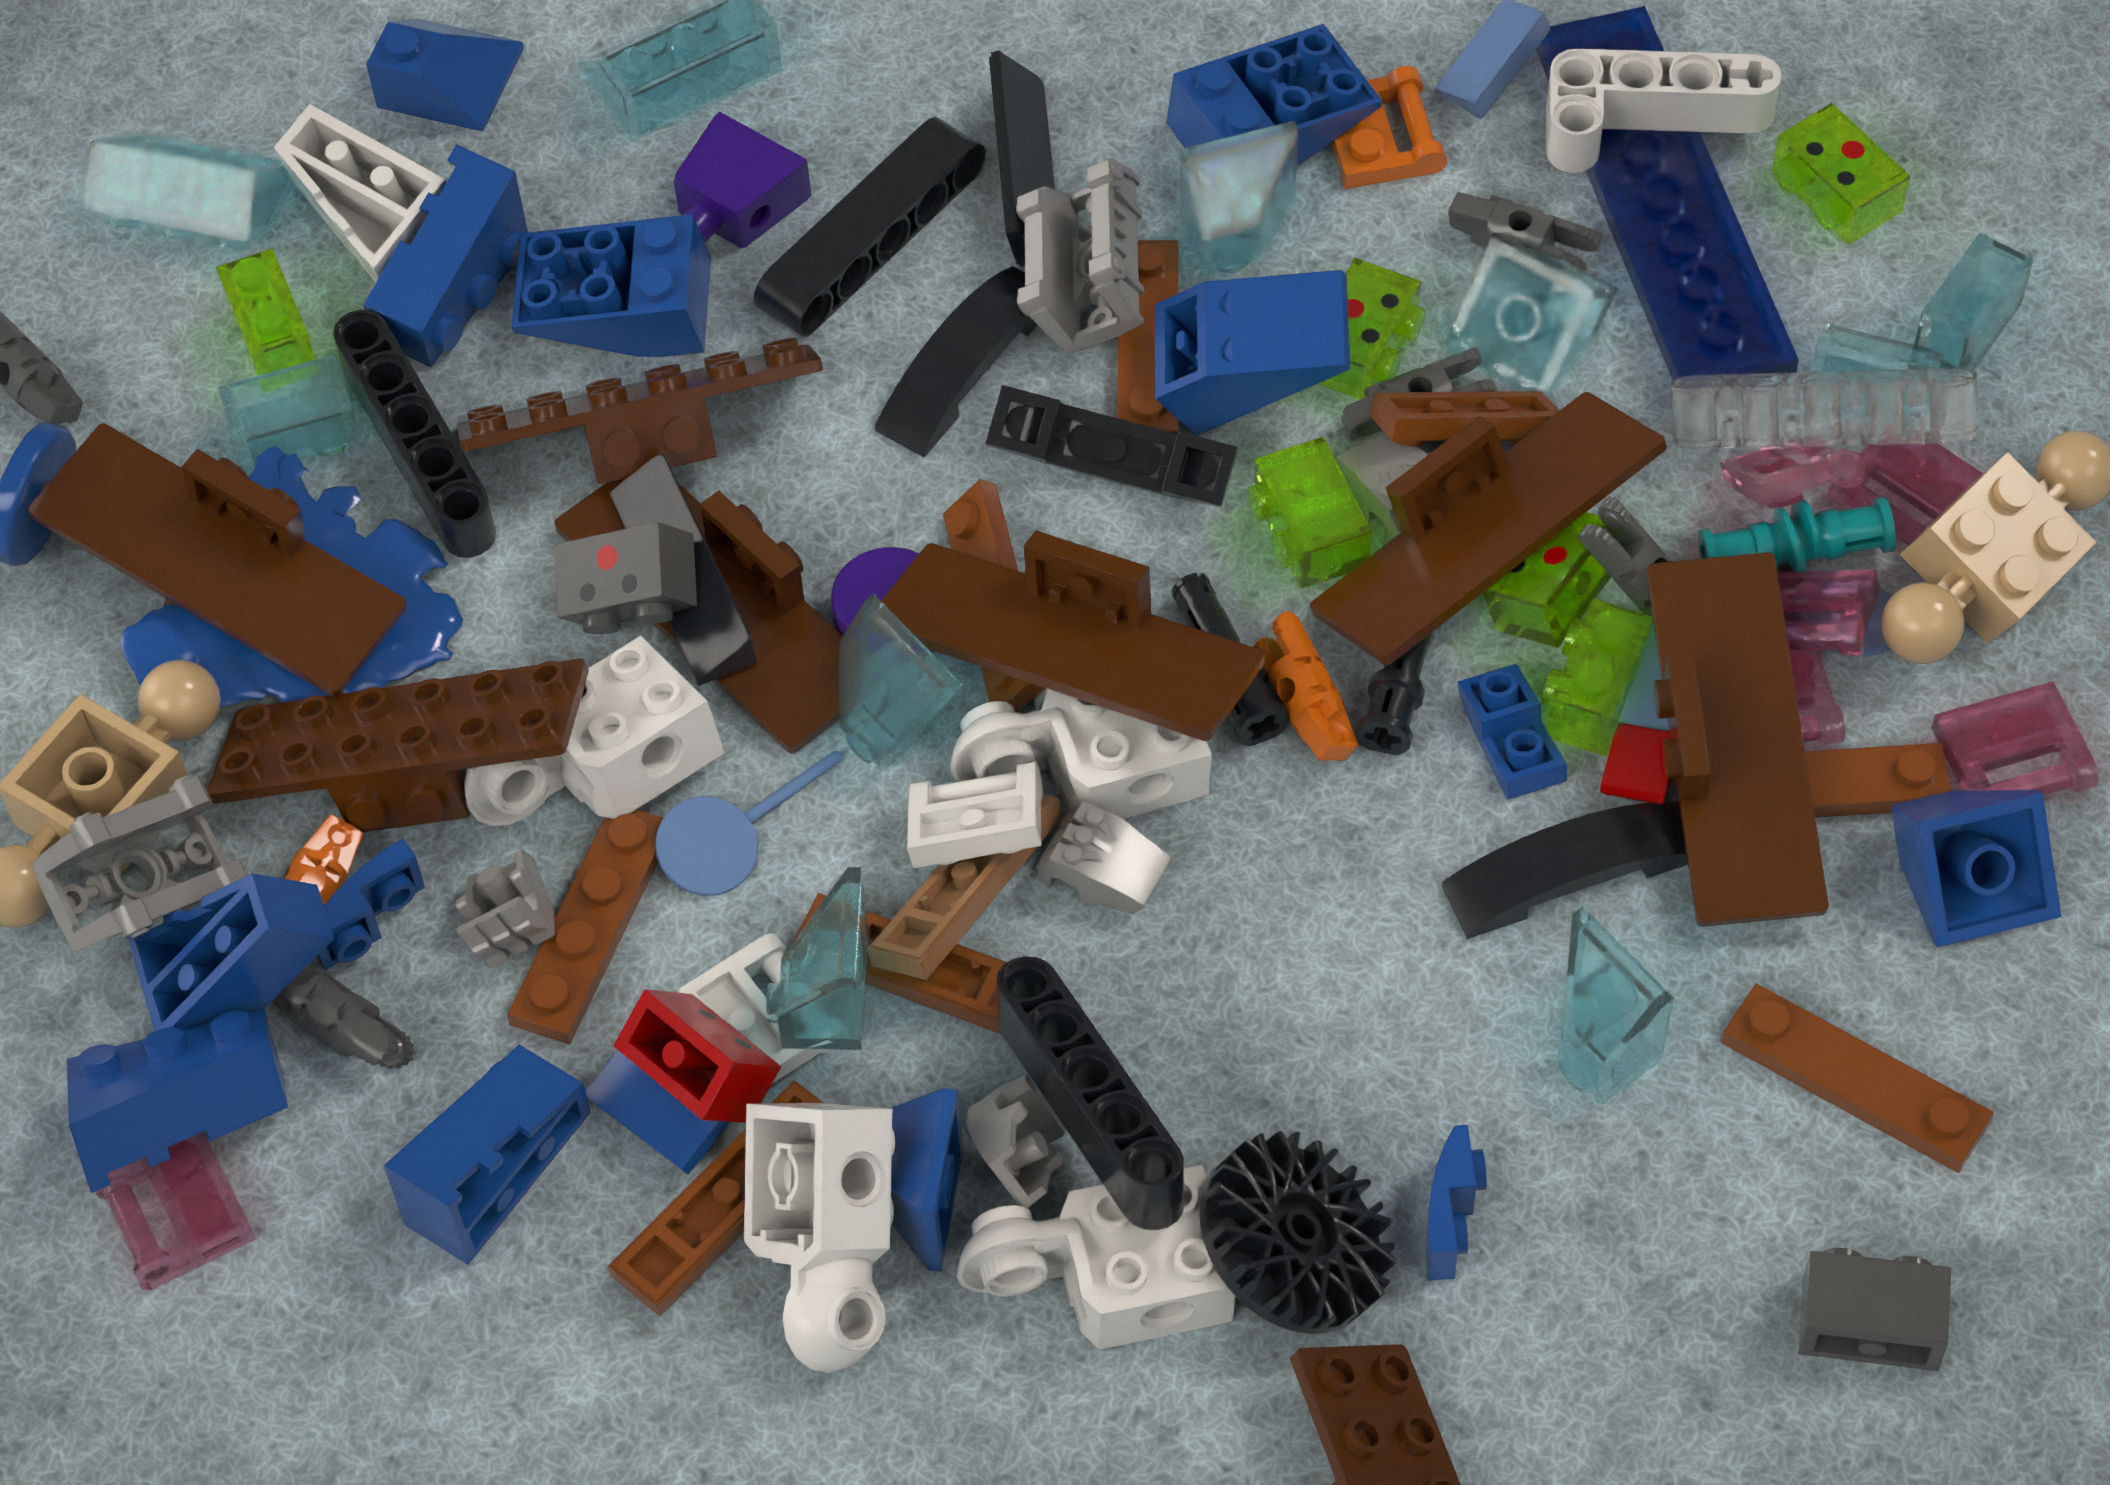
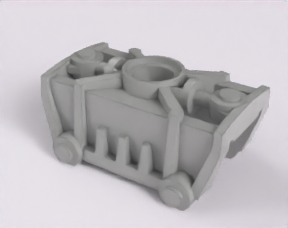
(1071, 274)
(131, 836)

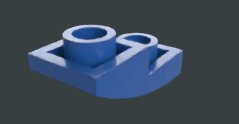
(1511, 731)
(378, 886)
(652, 1113)
(1451, 1198)

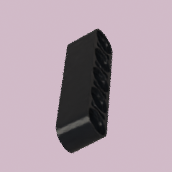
(869, 226)
(415, 434)
(1091, 1093)

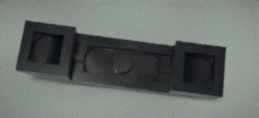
(953, 362)
(1111, 448)
(1565, 860)

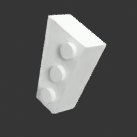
(357, 186)

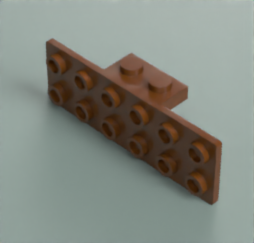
(643, 418)
(1477, 516)
(220, 553)
(1077, 628)
(796, 649)
(1735, 740)
(399, 748)
(1373, 1416)

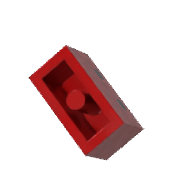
(696, 1055)

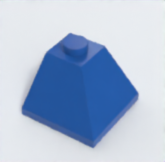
(441, 71)
(1977, 861)
(926, 1172)

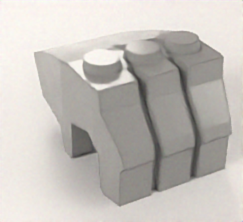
(1373, 467)
(1103, 859)
(505, 910)
(1013, 1136)

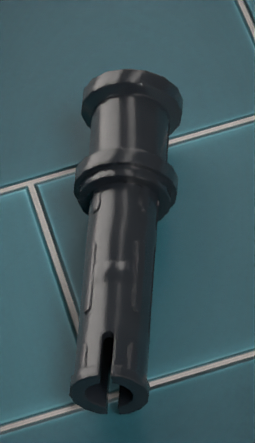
(1394, 697)
(1256, 712)

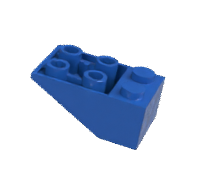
(1274, 83)
(616, 286)
(1248, 344)

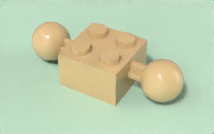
(1997, 548)
(98, 766)

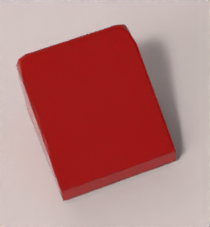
(1636, 765)

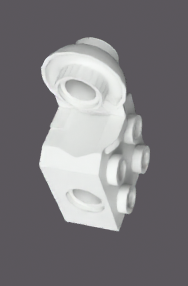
(630, 742)
(1088, 754)
(827, 1210)
(1116, 1275)

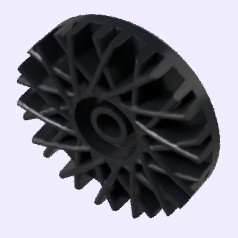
(1294, 1234)

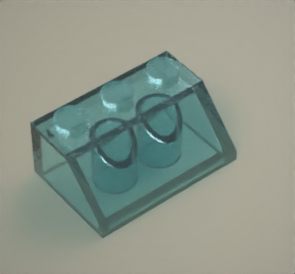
(684, 64)
(185, 188)

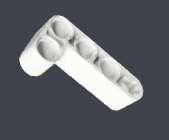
(1653, 92)

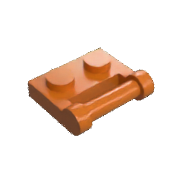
(1368, 149)

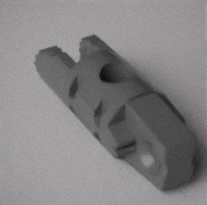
(1521, 226)
(34, 378)
(1431, 378)
(1626, 555)
(343, 1020)

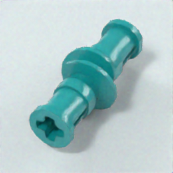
(1806, 535)

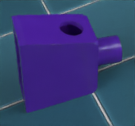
(739, 182)

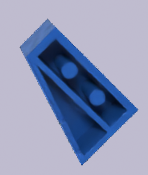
(454, 258)
(230, 950)
(171, 1087)
(486, 1152)

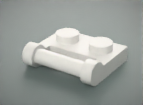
(975, 817)
(739, 1001)

